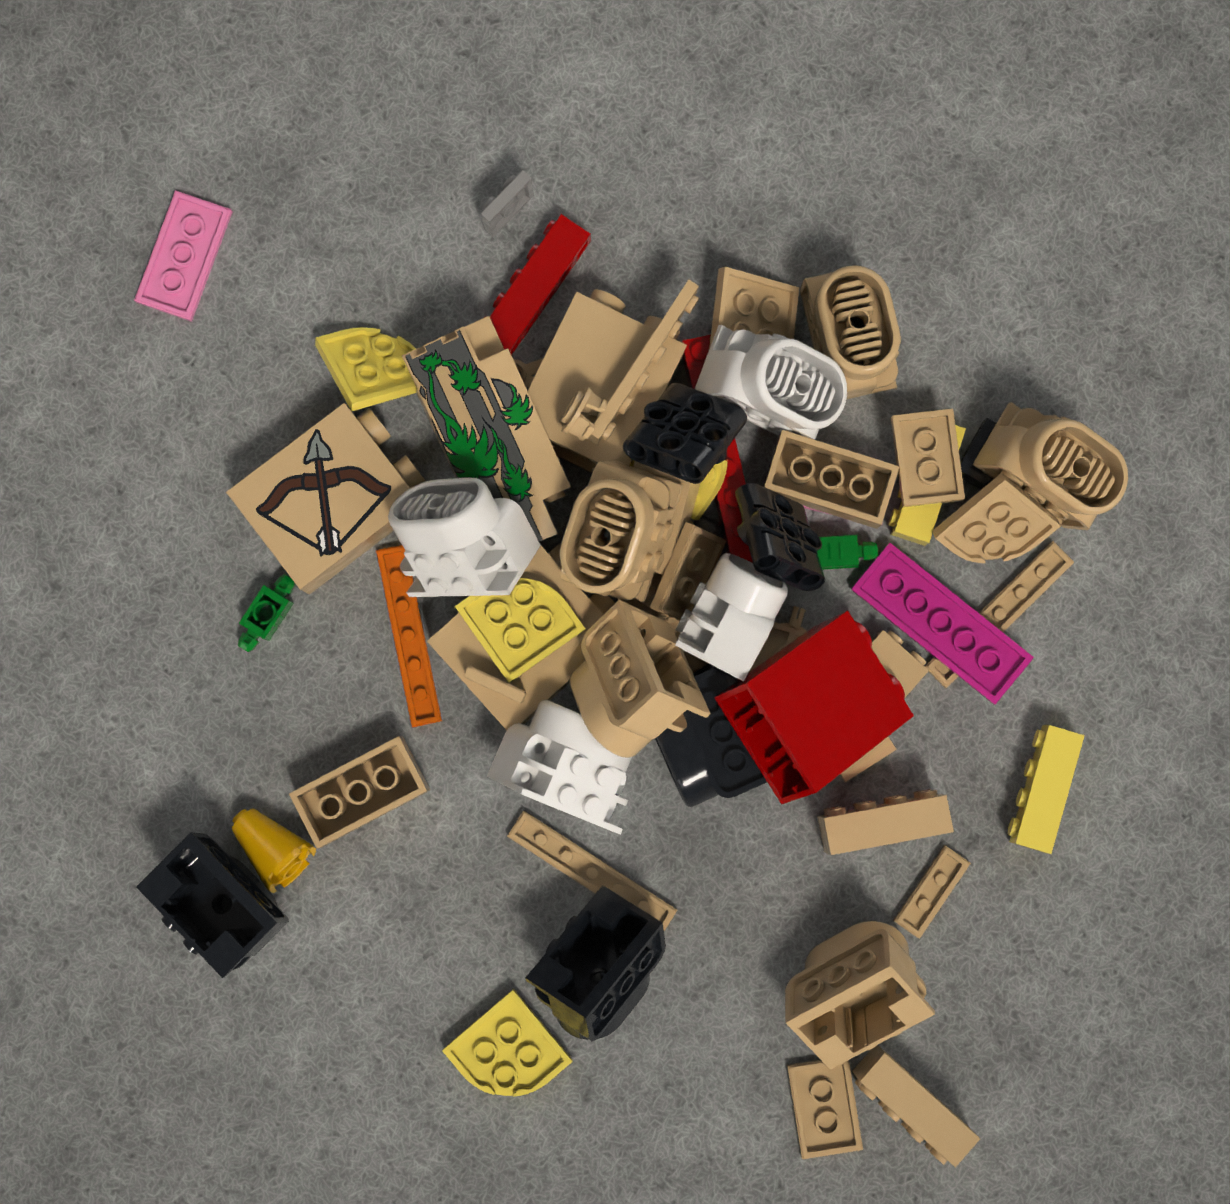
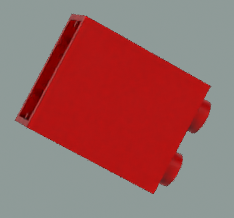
(815, 707)

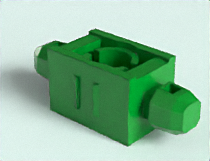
(844, 552)
(249, 640)

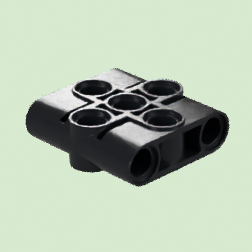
(685, 433)
(779, 537)

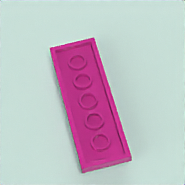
(942, 623)

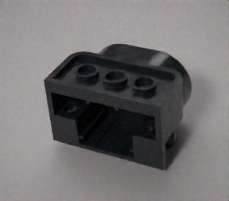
(708, 753)
(190, 892)
(599, 965)

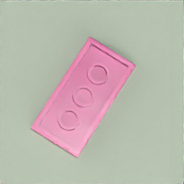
(183, 255)

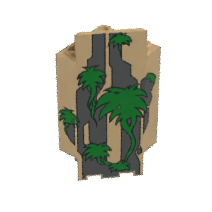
(488, 419)

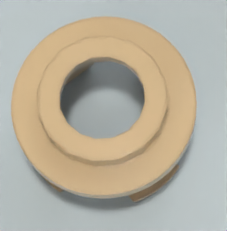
(572, 418)

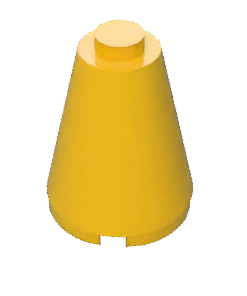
(271, 848)

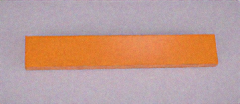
(409, 639)

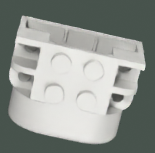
(774, 381)
(461, 539)
(731, 616)
(562, 765)

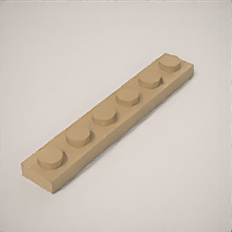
(651, 353)

